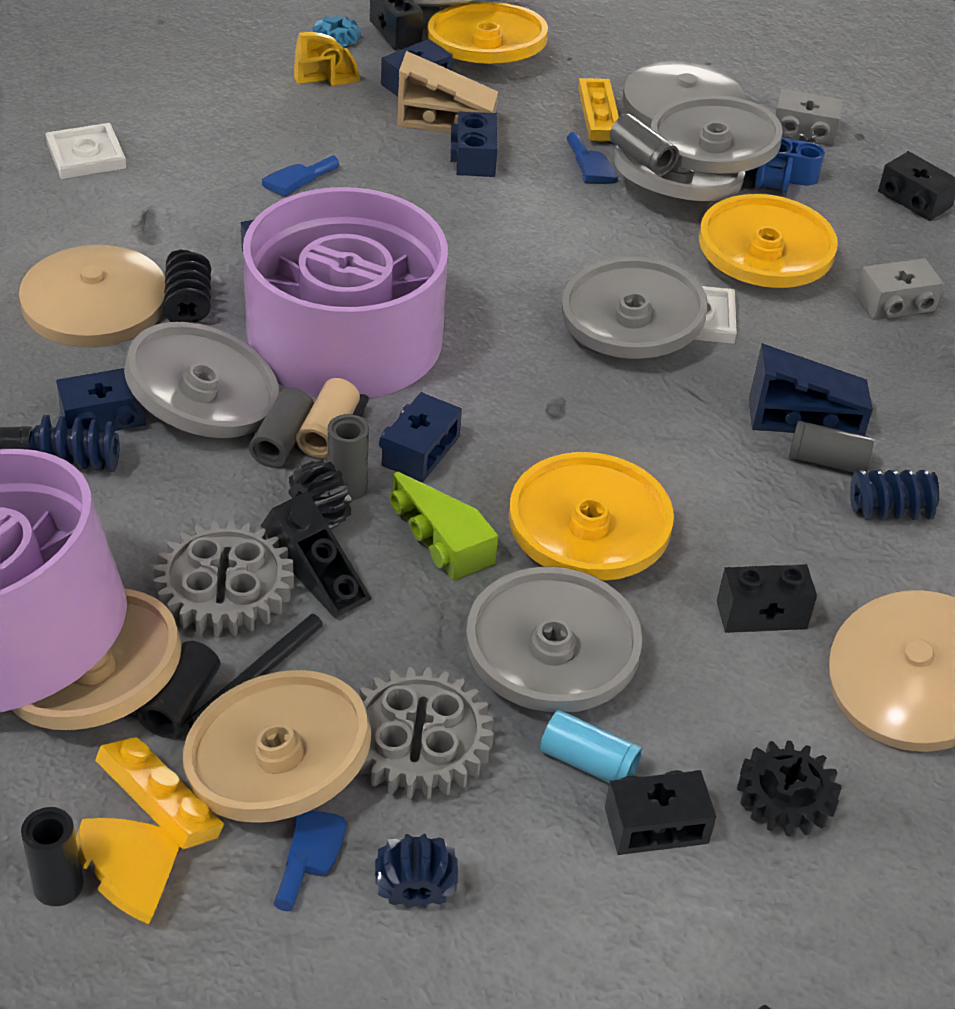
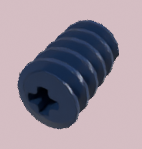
(78, 444)
(895, 492)

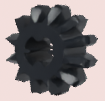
(325, 488)

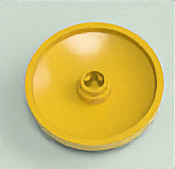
(488, 32)
(768, 240)
(591, 515)

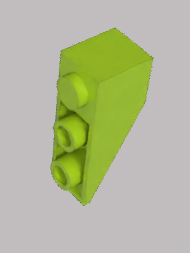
(450, 529)

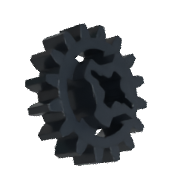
(807, 800)

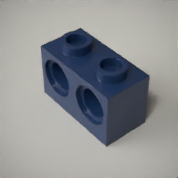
(474, 144)

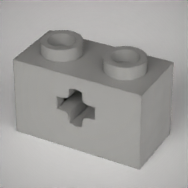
(809, 115)
(899, 288)

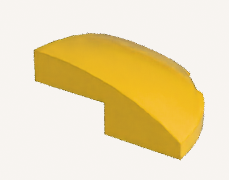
(322, 58)
(129, 861)

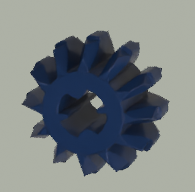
(416, 871)

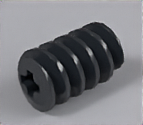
(187, 286)

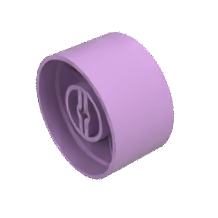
(345, 290)
(56, 578)

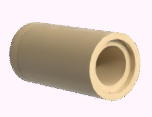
(335, 399)

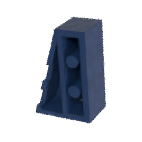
(799, 389)

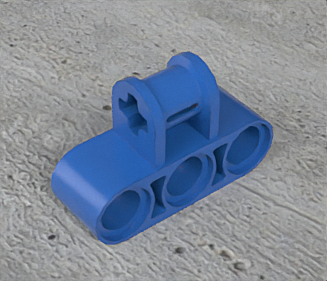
(795, 164)

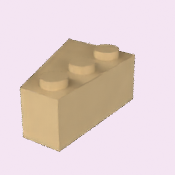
(433, 95)

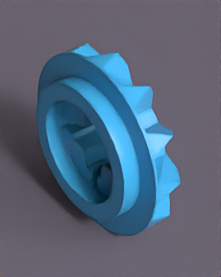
(342, 29)

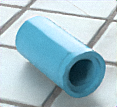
(590, 748)

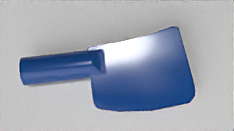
(593, 164)
(297, 175)
(313, 851)

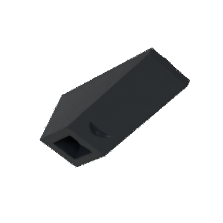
(316, 554)

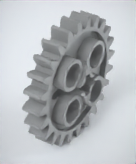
(193, 572)
(453, 725)

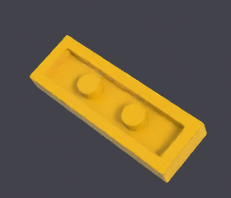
(598, 108)
(159, 792)

